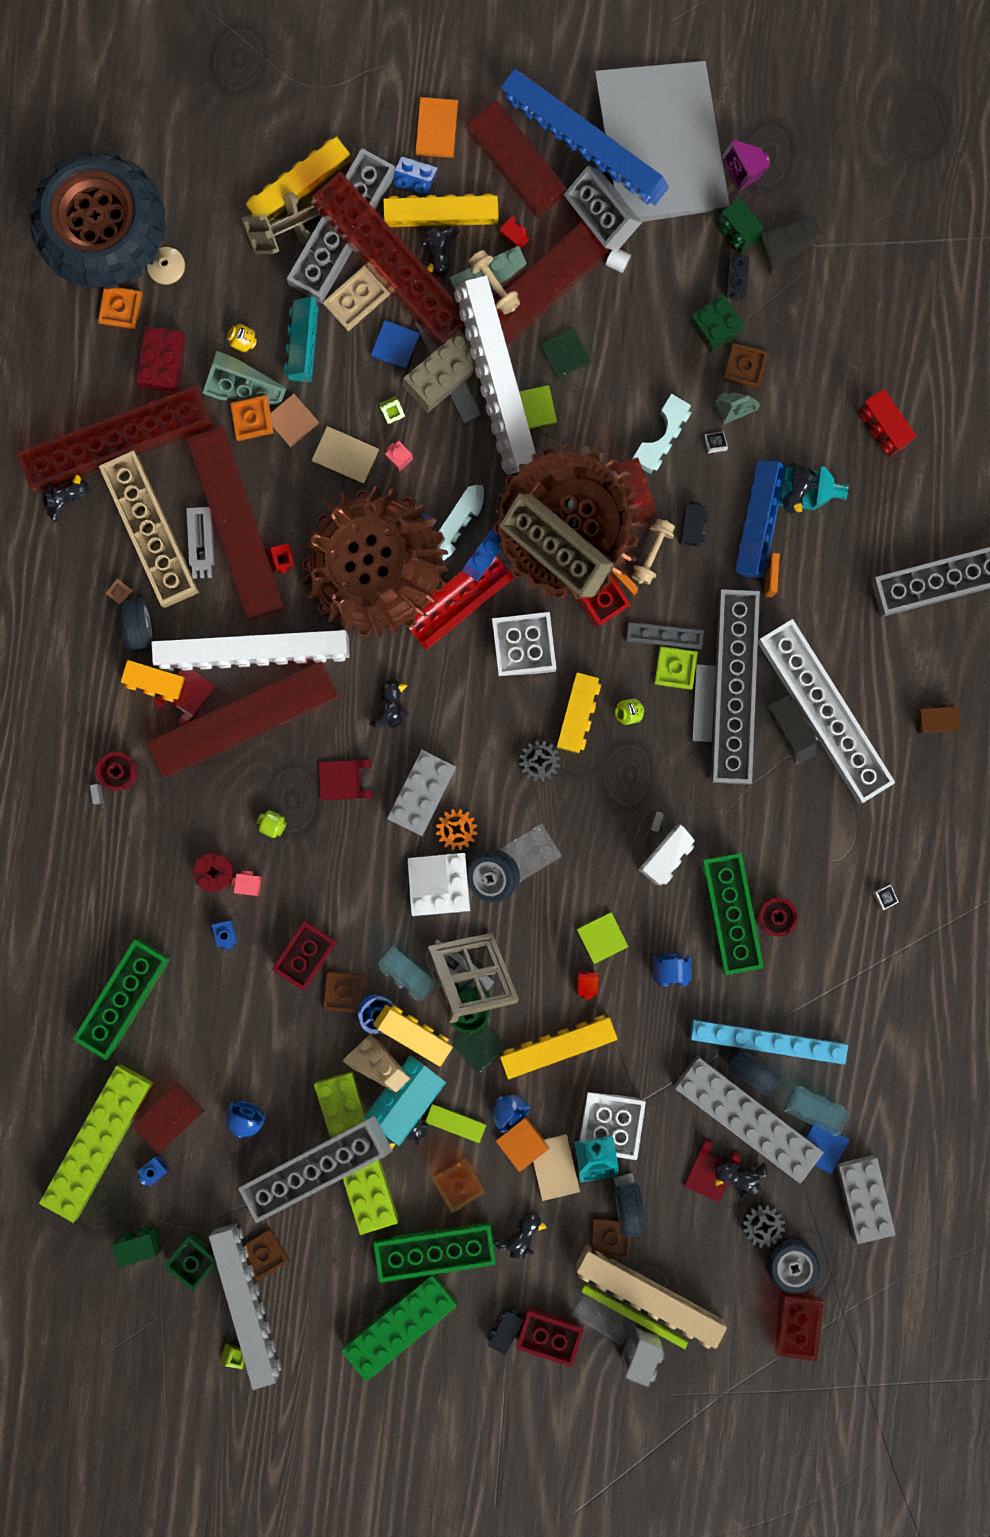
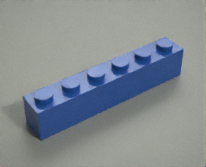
(760, 519)

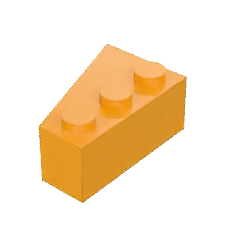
(152, 681)

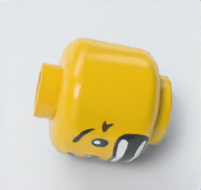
(241, 338)

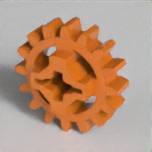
(449, 840)

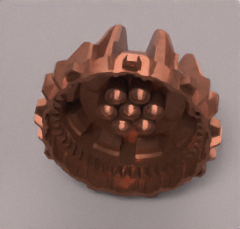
(587, 480)
(412, 566)

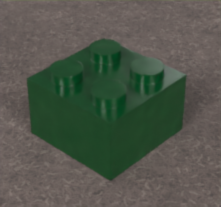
(740, 225)
(717, 323)
(136, 1247)
(191, 1262)

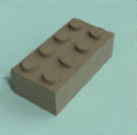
(441, 372)

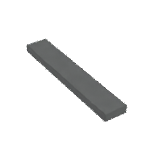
(461, 395)

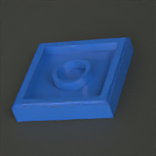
(395, 345)
(830, 1145)

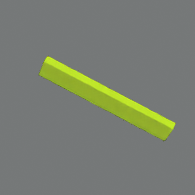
(634, 1315)

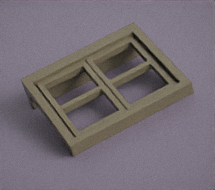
(445, 981)

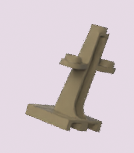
(262, 233)

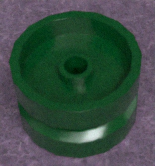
(474, 1021)

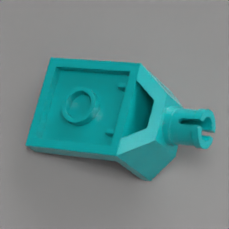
(816, 497)
(596, 1159)

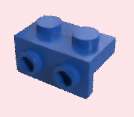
(414, 176)

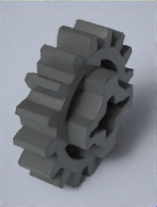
(538, 752)
(756, 1226)

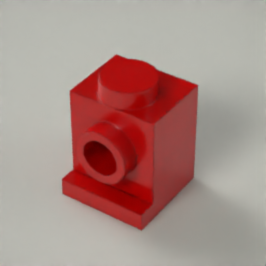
(514, 233)
(280, 551)

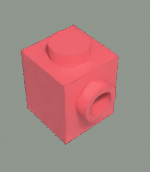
(398, 455)
(246, 883)

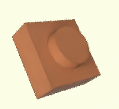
(119, 591)

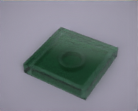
(565, 353)
(479, 1048)

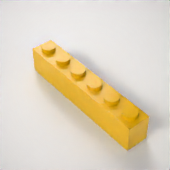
(301, 179)
(441, 210)
(558, 1047)

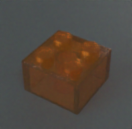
(458, 1184)

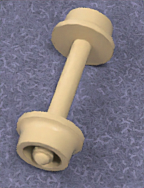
(480, 262)
(662, 529)

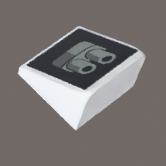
(716, 442)
(885, 897)

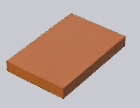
(436, 127)

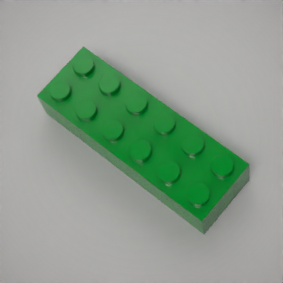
(732, 914)
(121, 999)
(434, 1251)
(399, 1326)

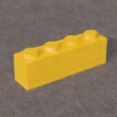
(578, 712)
(413, 1035)

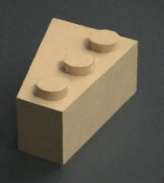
(377, 1064)

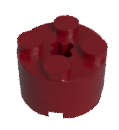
(113, 761)
(207, 881)
(787, 912)

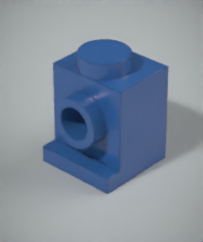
(229, 928)
(159, 1168)

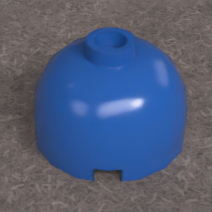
(369, 1010)
(509, 1111)
(244, 1119)

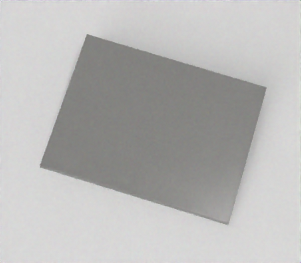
(670, 125)

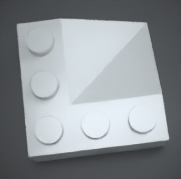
(524, 644)
(667, 856)
(438, 884)
(616, 1117)

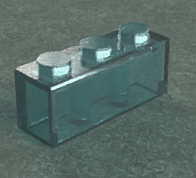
(406, 974)
(817, 1111)

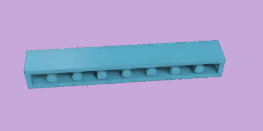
(768, 1041)

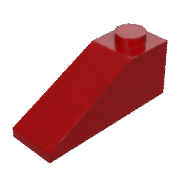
(587, 984)

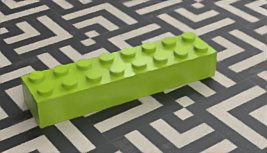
(96, 1143)
(368, 1186)

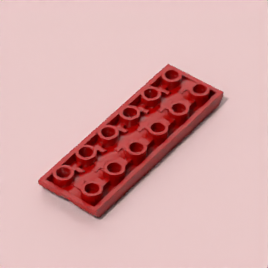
(457, 601)

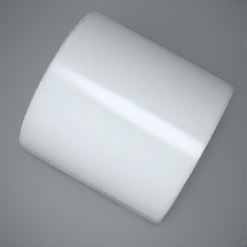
(618, 260)

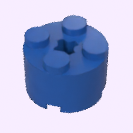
(672, 969)

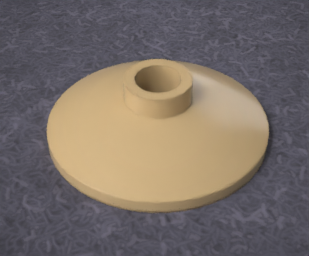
(172, 271)

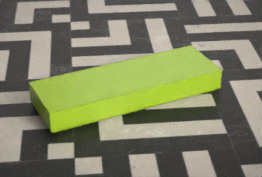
(455, 1123)

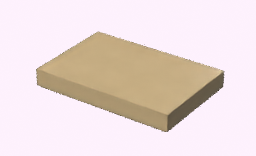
(356, 298)
(345, 455)
(556, 1169)

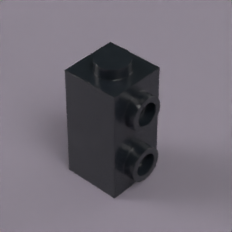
(737, 277)
(692, 525)
(506, 1330)

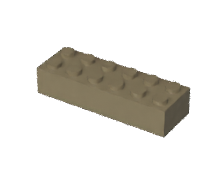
(556, 545)

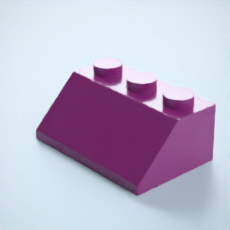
(745, 163)

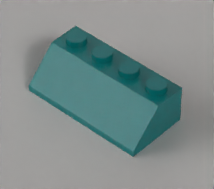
(302, 340)
(402, 1109)

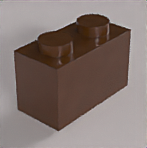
(938, 719)

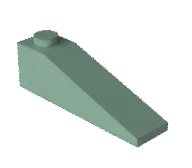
(239, 381)
(734, 406)

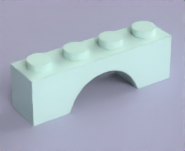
(673, 414)

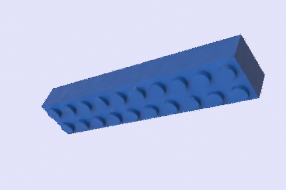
(585, 138)

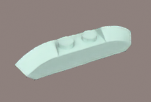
(469, 504)

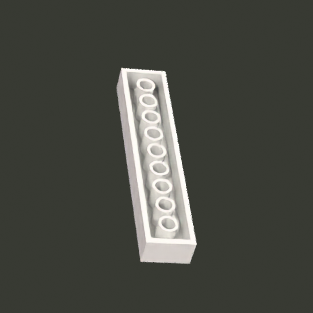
(495, 373)
(250, 649)
(826, 712)

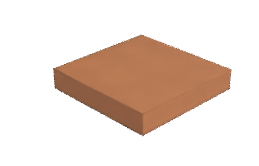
(292, 420)

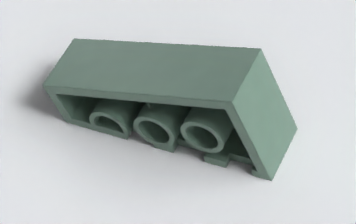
(504, 267)

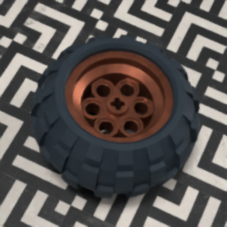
(63, 203)

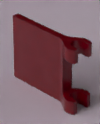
(192, 695)
(342, 780)
(703, 1176)

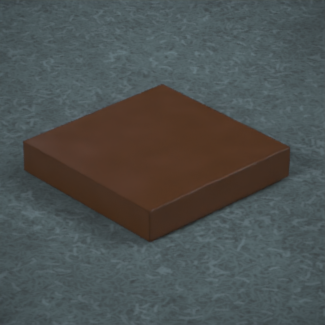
(745, 365)
(343, 991)
(608, 1239)
(265, 1254)

